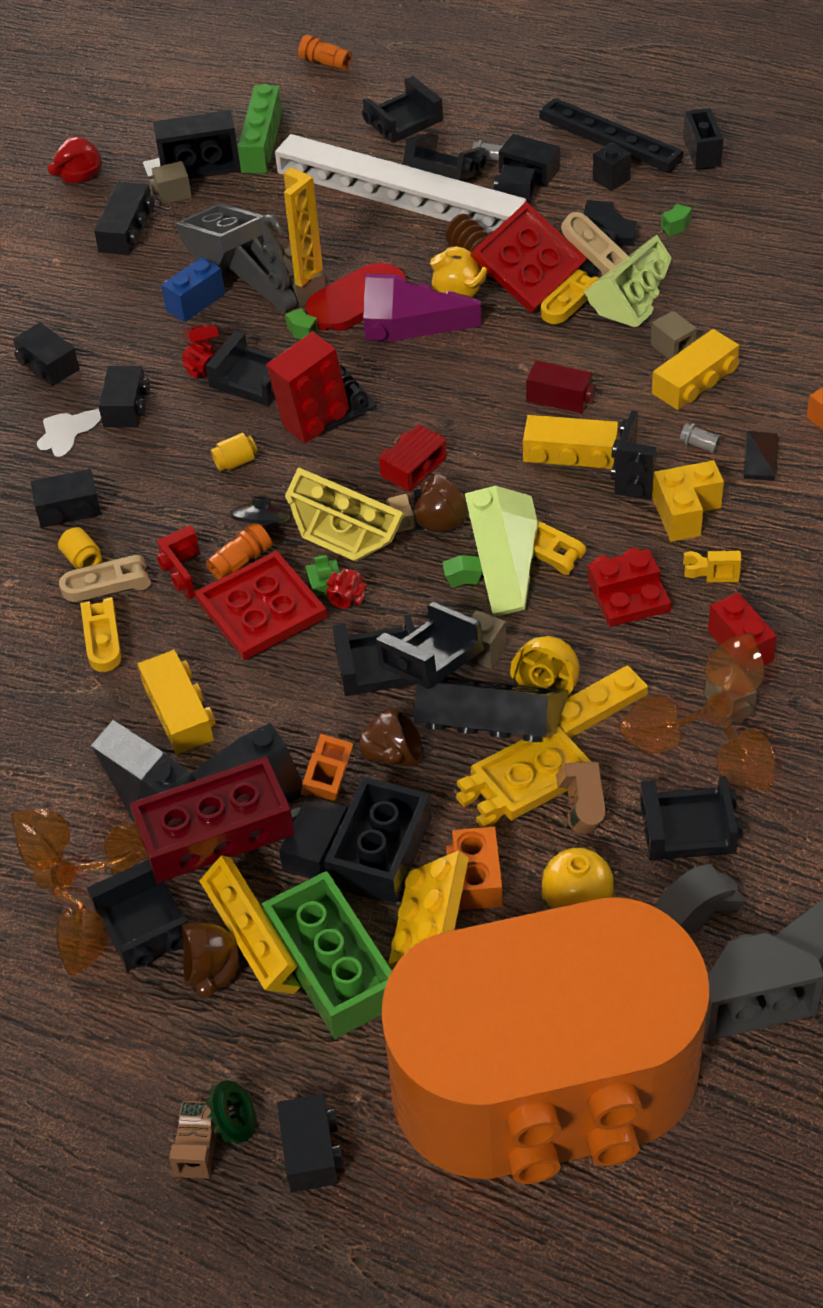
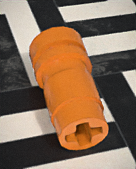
(316, 51)
(238, 552)

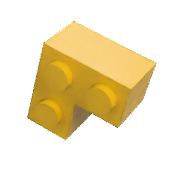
(684, 494)

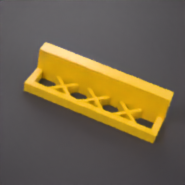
(302, 225)
(250, 927)

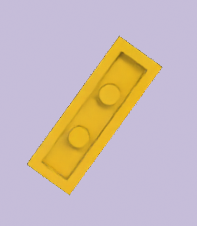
(601, 700)

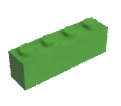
(260, 129)

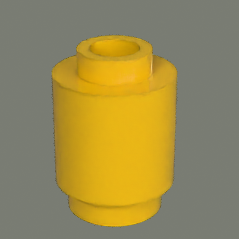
(234, 452)
(79, 548)

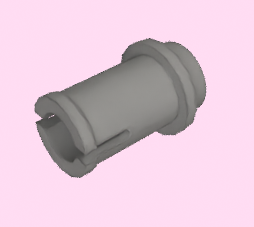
(491, 150)
(699, 438)

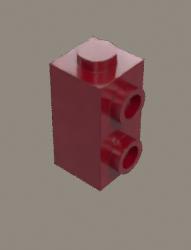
(559, 387)

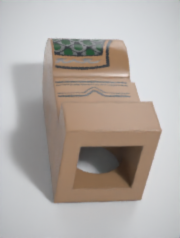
(584, 795)
(193, 1141)

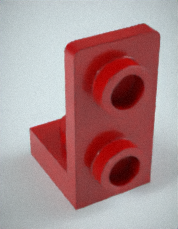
(173, 551)

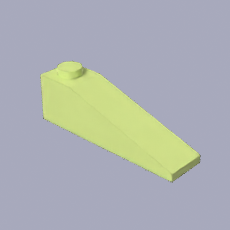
(631, 285)
(504, 536)

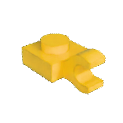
(717, 567)

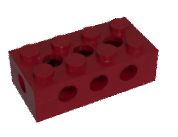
(212, 818)

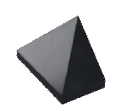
(760, 456)

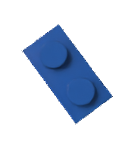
(193, 289)

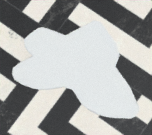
(63, 428)

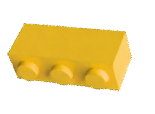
(695, 369)
(569, 441)
(177, 701)

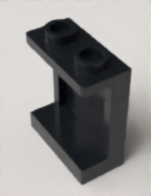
(405, 113)
(422, 155)
(241, 370)
(432, 649)
(360, 661)
(690, 821)
(138, 915)

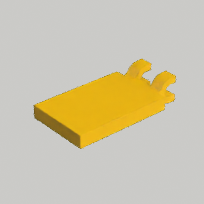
(518, 777)

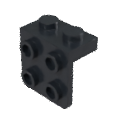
(634, 462)

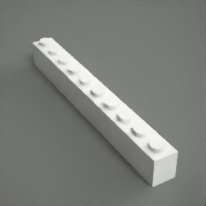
(395, 183)

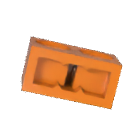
(481, 867)

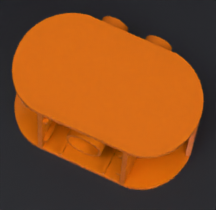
(545, 1038)

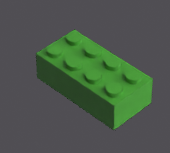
(332, 951)

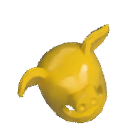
(457, 275)

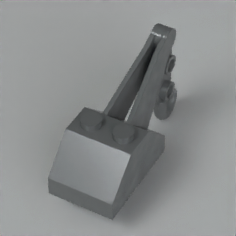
(245, 245)
(767, 978)

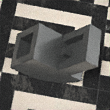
(698, 895)

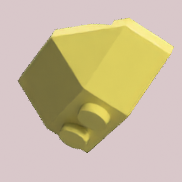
(340, 517)

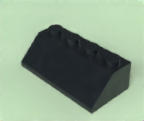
(490, 707)

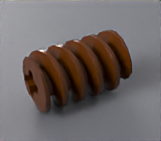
(464, 232)

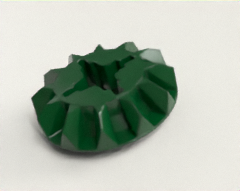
(242, 1119)

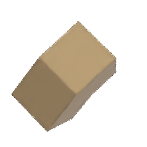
(402, 504)

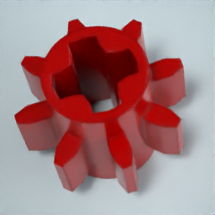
(196, 357)
(346, 588)

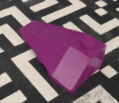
(406, 311)

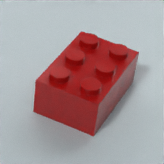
(308, 387)

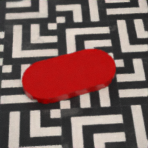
(342, 302)

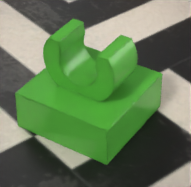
(319, 574)

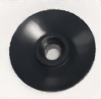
(261, 512)

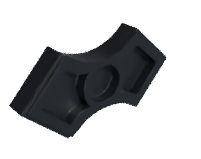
(605, 216)

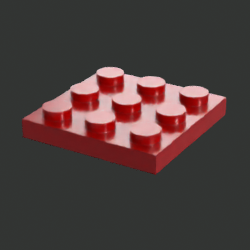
(528, 257)
(260, 605)

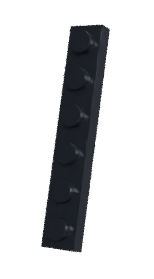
(605, 131)

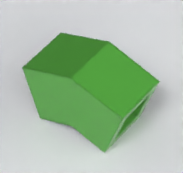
(676, 220)
(301, 324)
(462, 570)

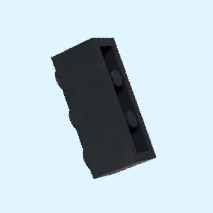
(124, 218)

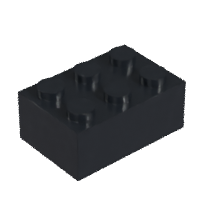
(201, 141)
(379, 839)

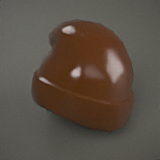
(440, 505)
(391, 740)
(209, 957)

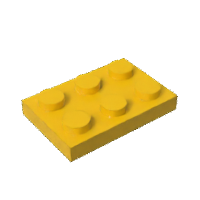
(429, 902)

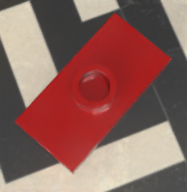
(201, 333)

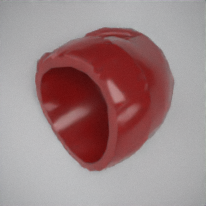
(76, 161)

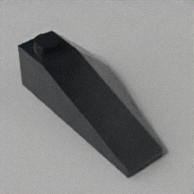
(252, 746)
(136, 765)

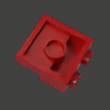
(628, 587)

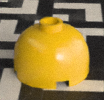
(546, 664)
(575, 878)

